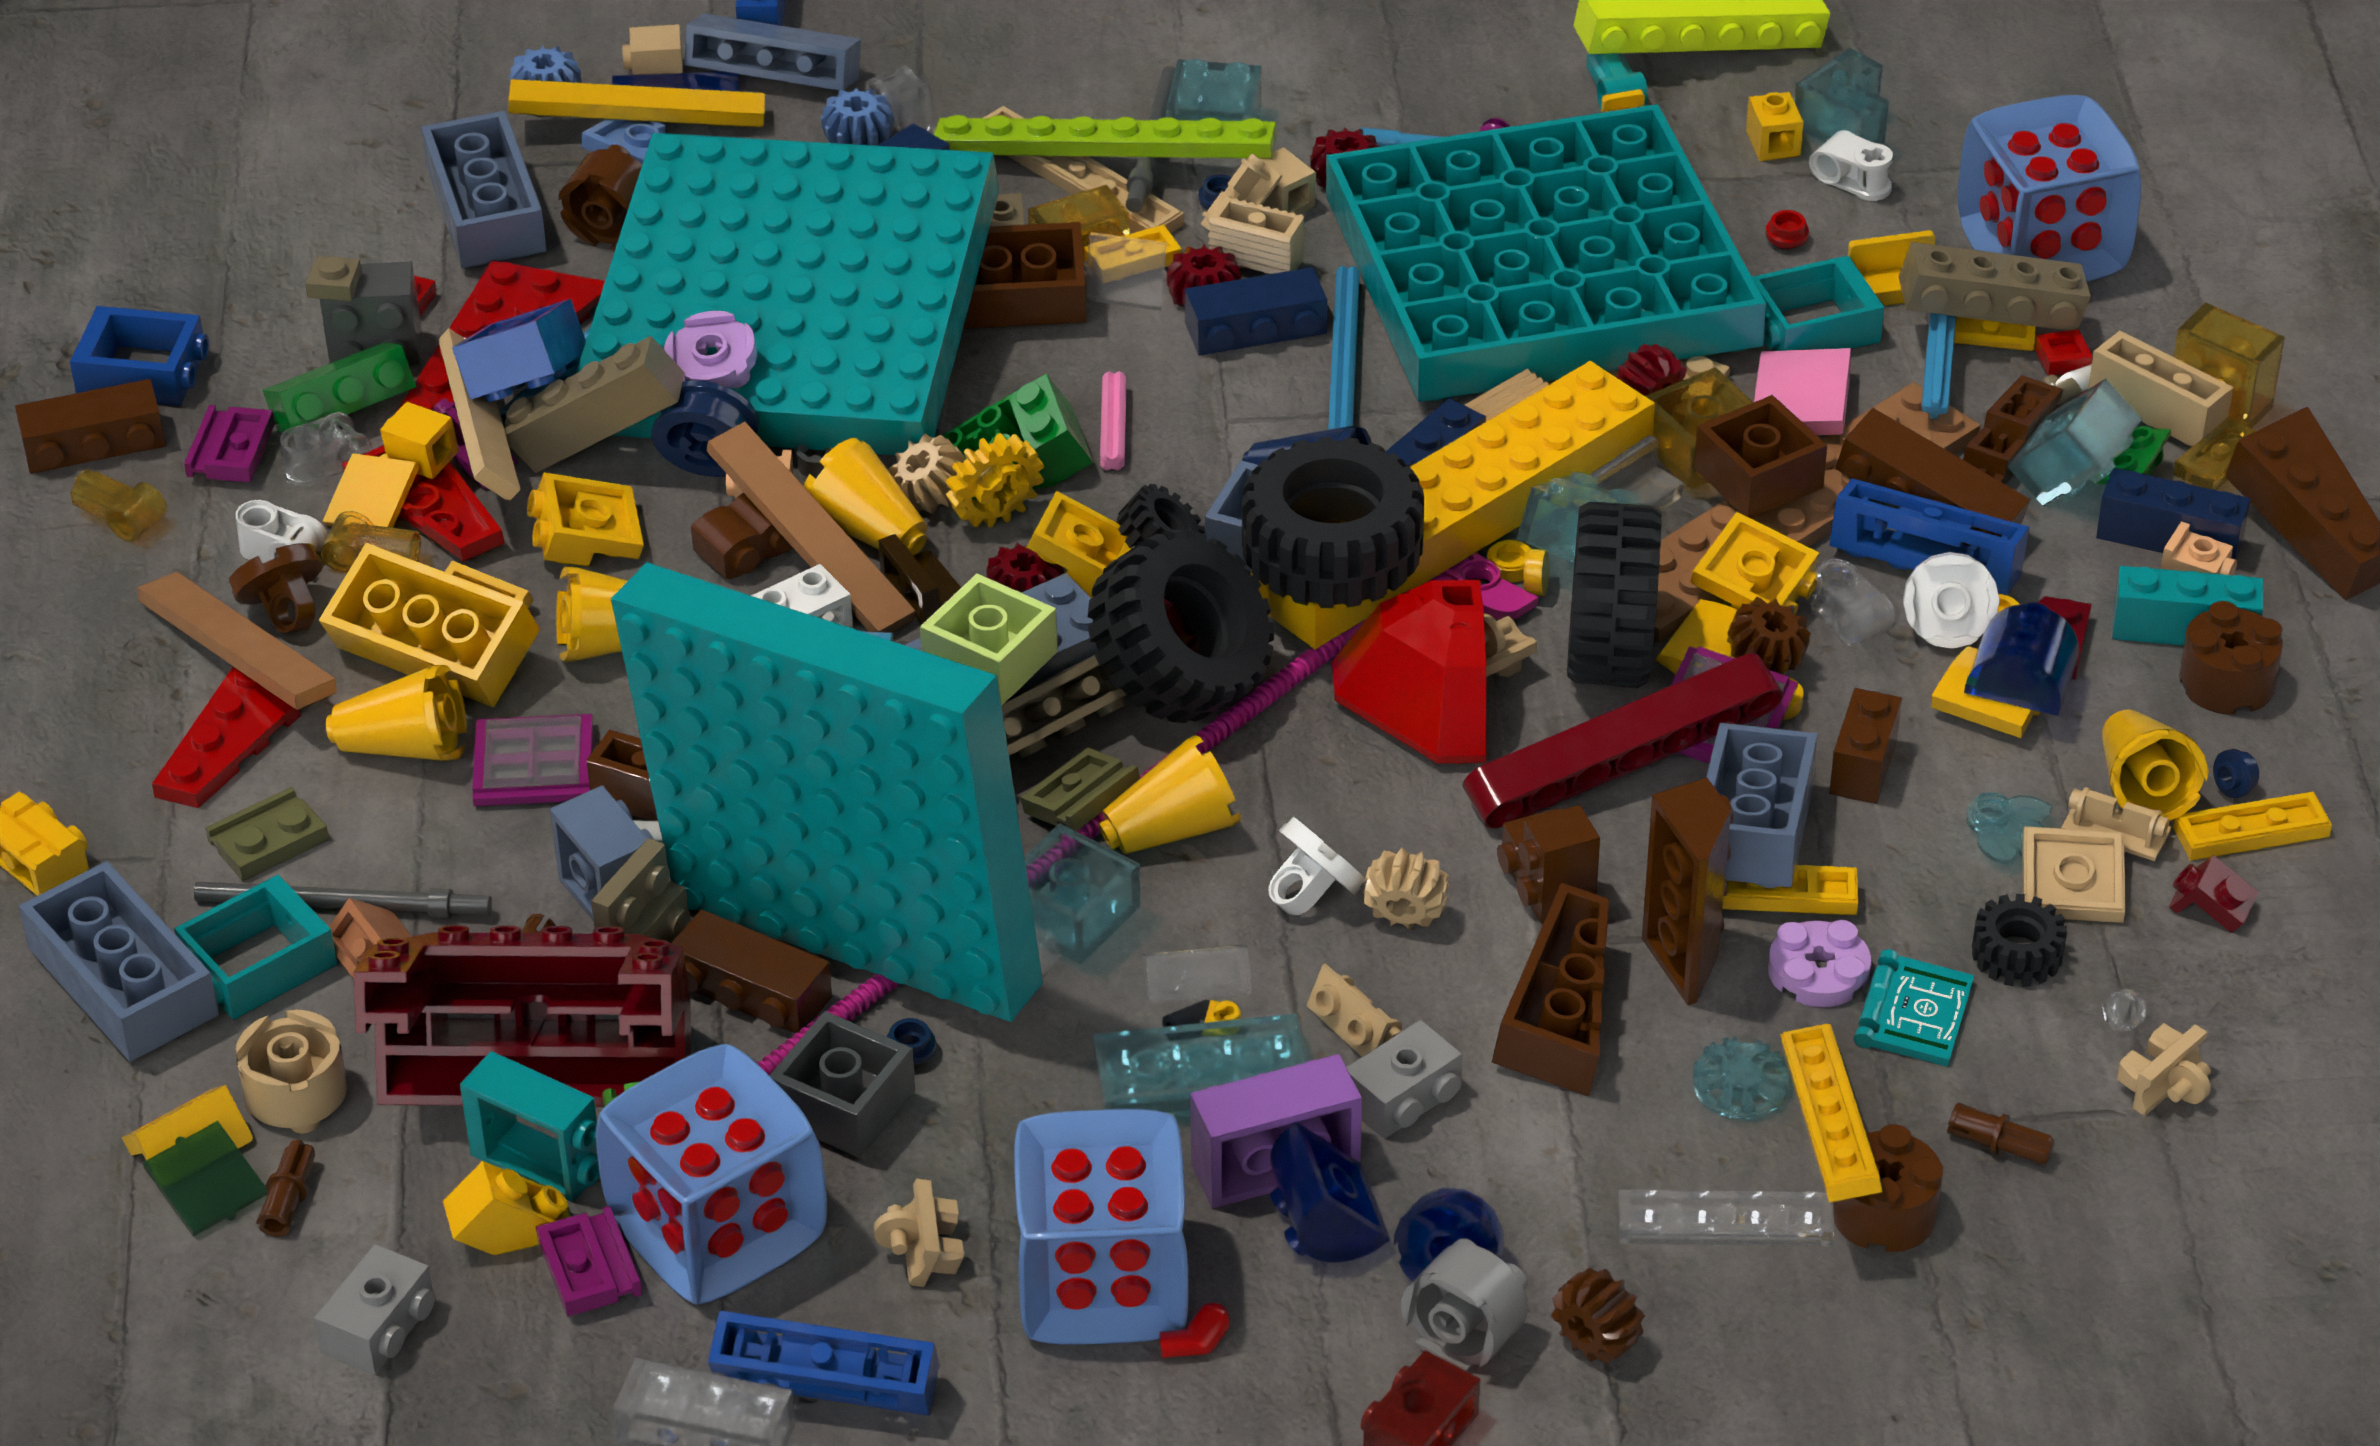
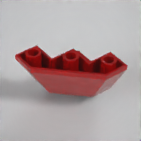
(1422, 670)

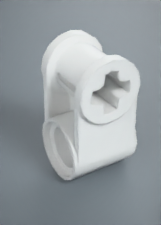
(1851, 162)
(267, 527)

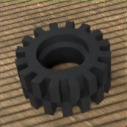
(1154, 512)
(2014, 959)

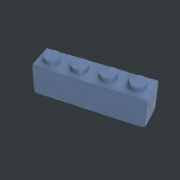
(772, 51)

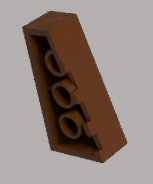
(2310, 500)
(1556, 1006)

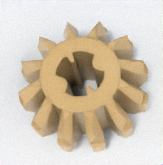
(924, 471)
(1406, 888)

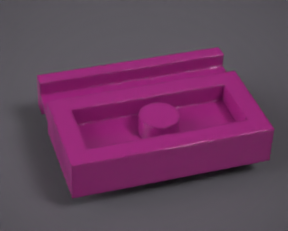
(230, 443)
(588, 1261)

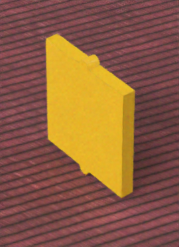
(373, 488)

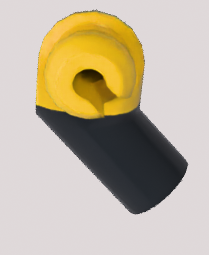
(1203, 1012)

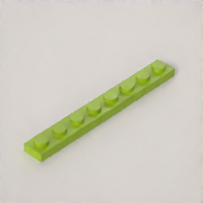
(1110, 137)

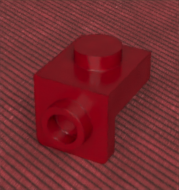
(2215, 891)

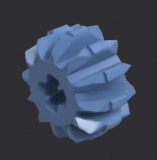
(546, 66)
(857, 118)

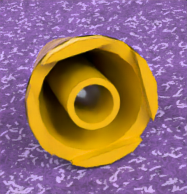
(865, 497)
(586, 614)
(403, 718)
(2152, 764)
(1171, 802)

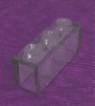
(699, 1408)

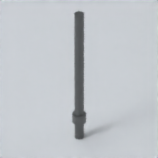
(1141, 178)
(437, 903)

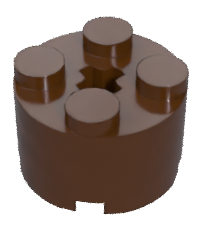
(600, 195)
(2231, 659)
(1909, 1198)

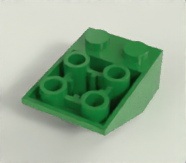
(1041, 417)

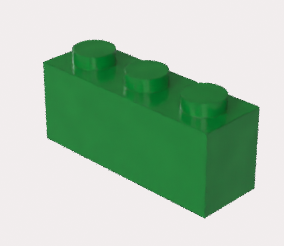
(340, 386)

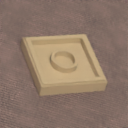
(2075, 872)

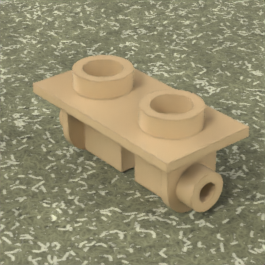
(1250, 183)
(2142, 827)
(1350, 1012)

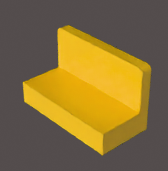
(1882, 259)
(188, 1119)

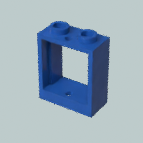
(114, 327)

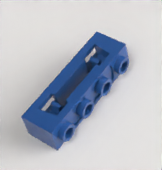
(1923, 531)
(827, 1362)

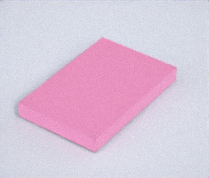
(1809, 385)

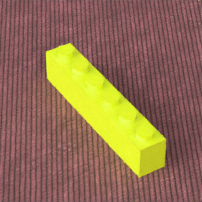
(1699, 25)

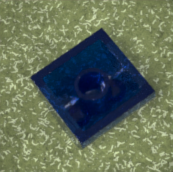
(2025, 659)
(1325, 1198)

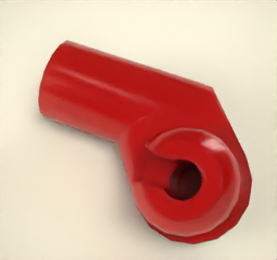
(1201, 1334)

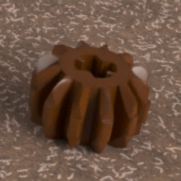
(1771, 633)
(1598, 1315)

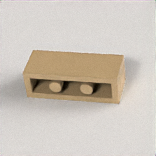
(2162, 388)

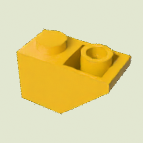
(501, 1209)

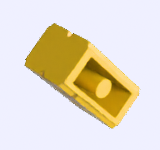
(38, 846)

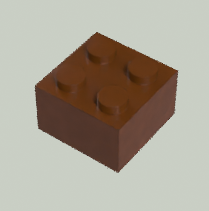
(1760, 456)

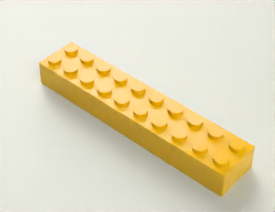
(1484, 479)

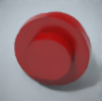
(1787, 229)

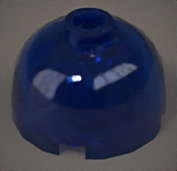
(1440, 1221)

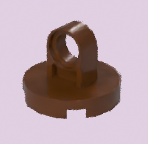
(278, 583)

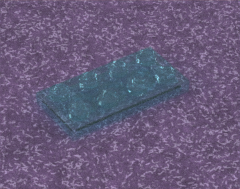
(1166, 1064)

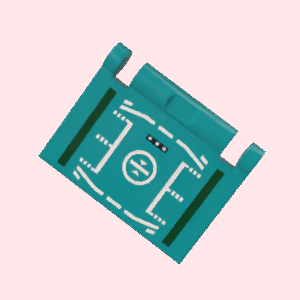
(1913, 1008)

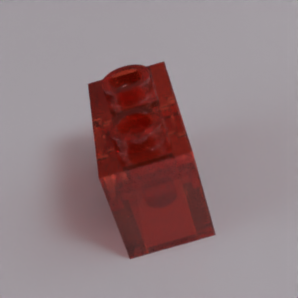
(1425, 1406)

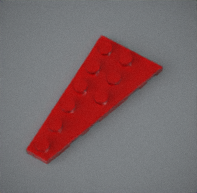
(499, 295)

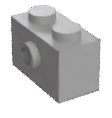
(1406, 1078)
(375, 1309)

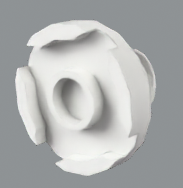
(1950, 599)
(1315, 865)

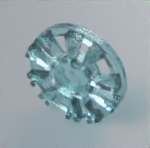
(1740, 1078)

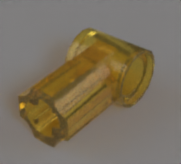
(124, 508)
(354, 530)

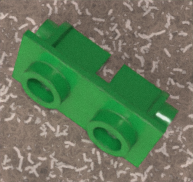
(2144, 452)

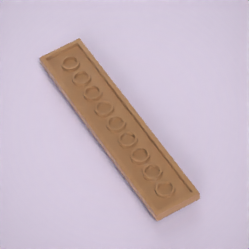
(1802, 519)

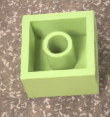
(993, 632)

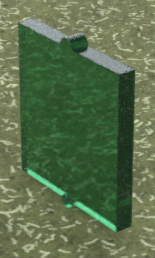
(205, 1178)

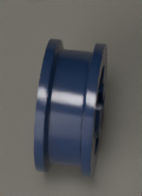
(697, 417)

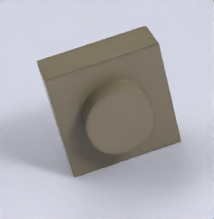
(333, 278)

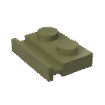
(1079, 789)
(267, 833)

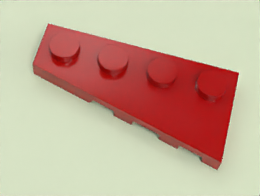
(448, 512)
(223, 735)

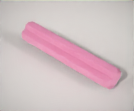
(1113, 421)

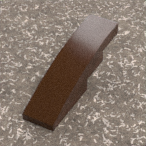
(2010, 425)

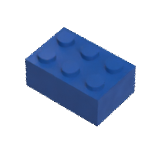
(520, 350)

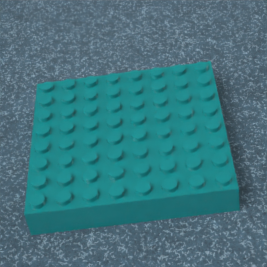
(1541, 250)
(831, 254)
(832, 788)

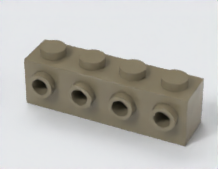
(1994, 286)
(593, 404)
(1058, 706)

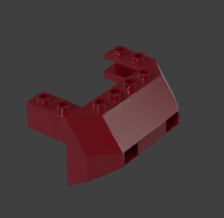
(542, 1005)

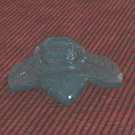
(2002, 822)

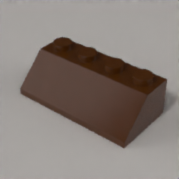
(1686, 882)

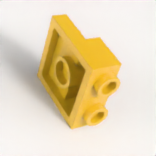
(584, 519)
(1077, 540)
(1756, 562)

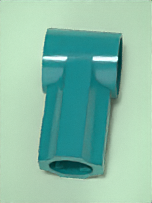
(1614, 75)

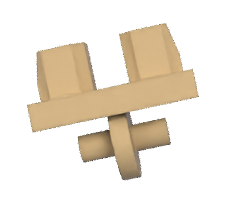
(1505, 646)
(2173, 1073)
(916, 1232)

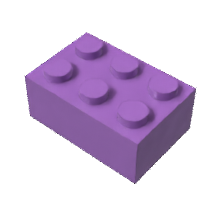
(1242, 1120)

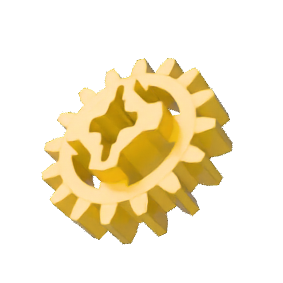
(994, 480)

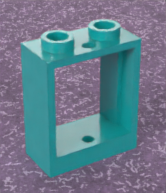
(1815, 283)
(242, 918)
(503, 1089)

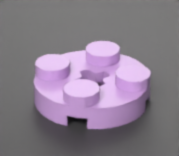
(714, 329)
(1833, 942)

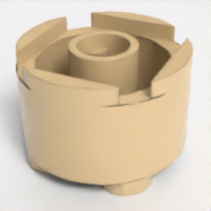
(291, 1070)

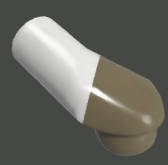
(2072, 383)

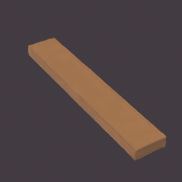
(809, 527)
(237, 640)

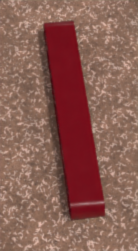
(1622, 740)

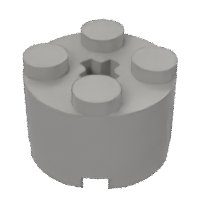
(1466, 1304)

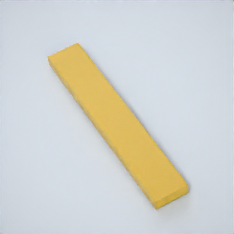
(636, 103)
(1830, 1113)

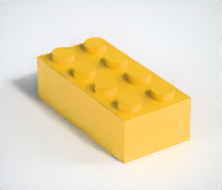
(424, 618)

